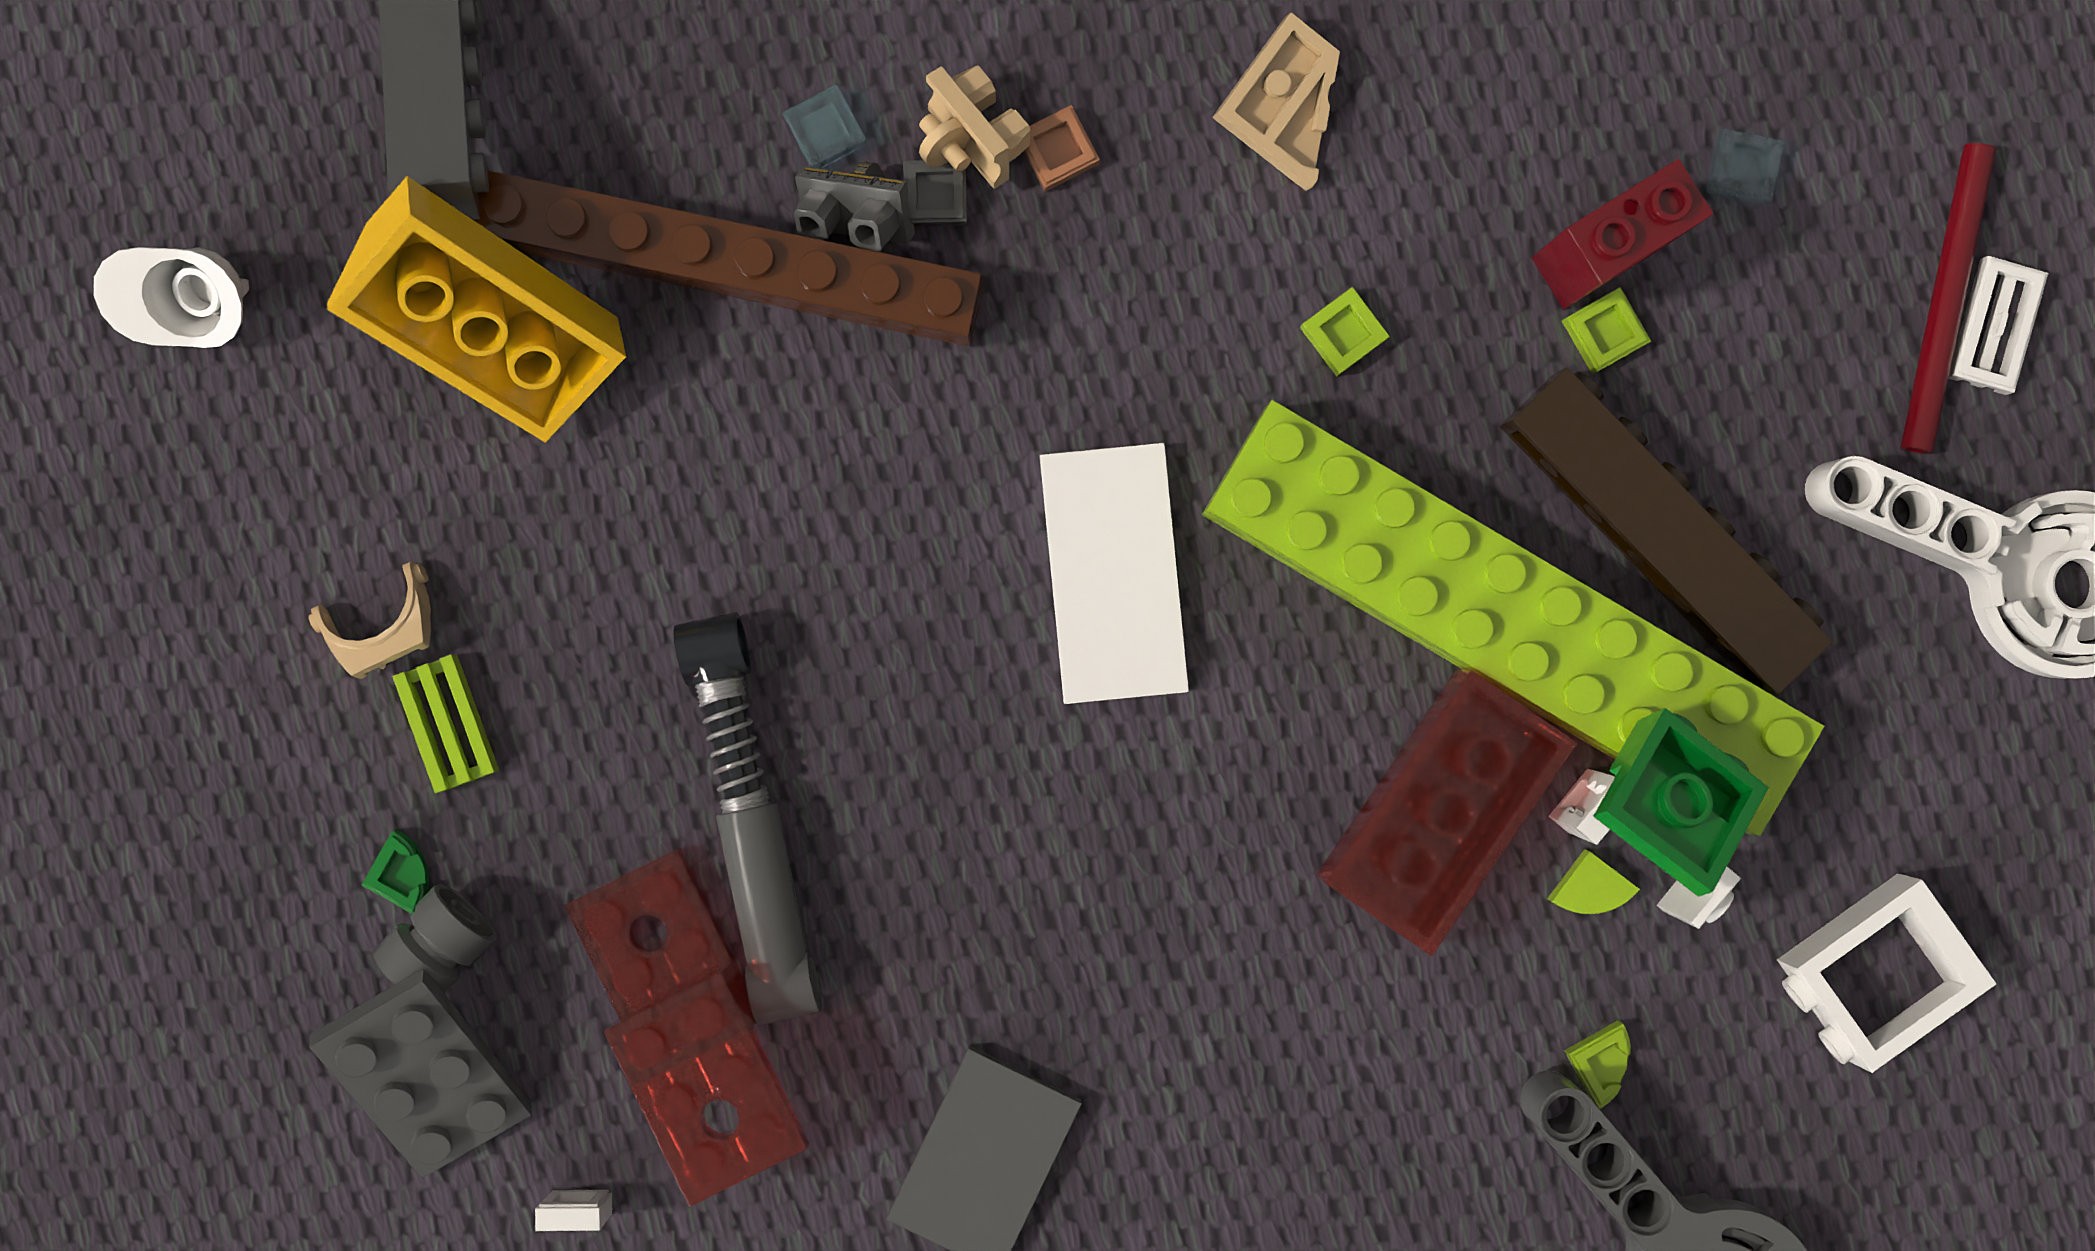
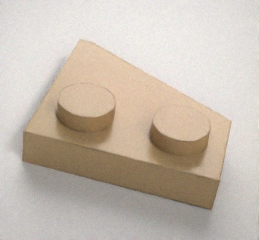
(1283, 100)

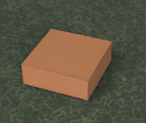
(1060, 149)

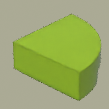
(1592, 887)
(1602, 1062)

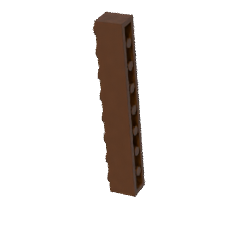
(732, 258)

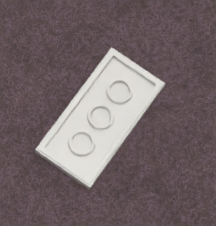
(1114, 573)

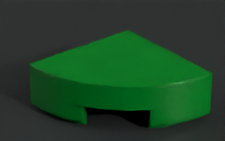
(399, 872)

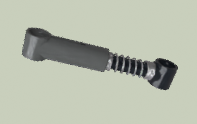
(779, 966)

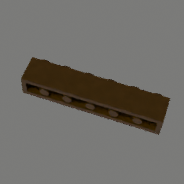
(1667, 532)

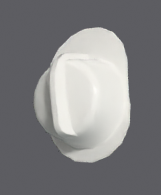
(171, 296)

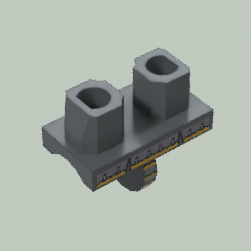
(853, 205)

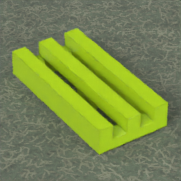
(422, 730)

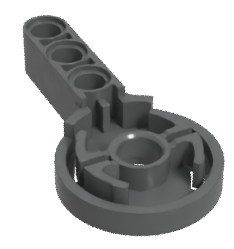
(1662, 1219)

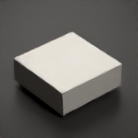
(574, 1210)

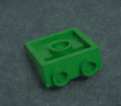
(1680, 800)

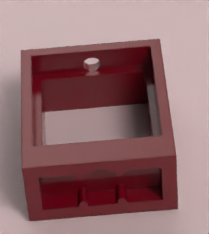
(1621, 233)

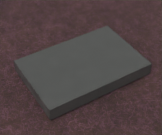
(984, 1156)

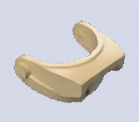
(407, 634)

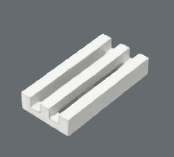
(1974, 317)

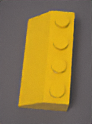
(476, 311)

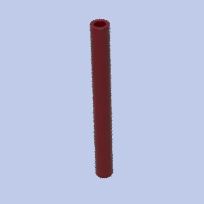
(1948, 298)

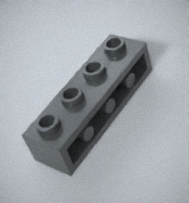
(430, 100)

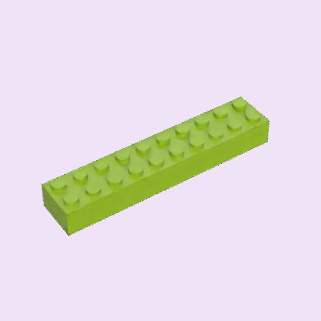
(1491, 602)

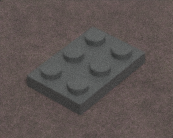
(421, 1073)

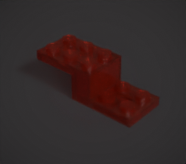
(685, 1028)

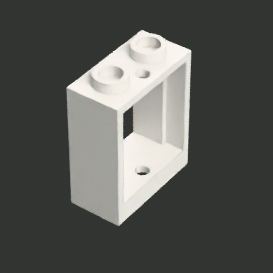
(1935, 934)

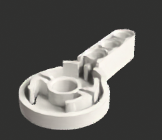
(2000, 562)

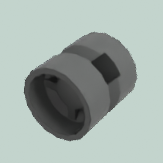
(443, 934)

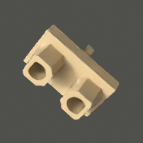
(962, 134)

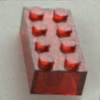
(1446, 809)

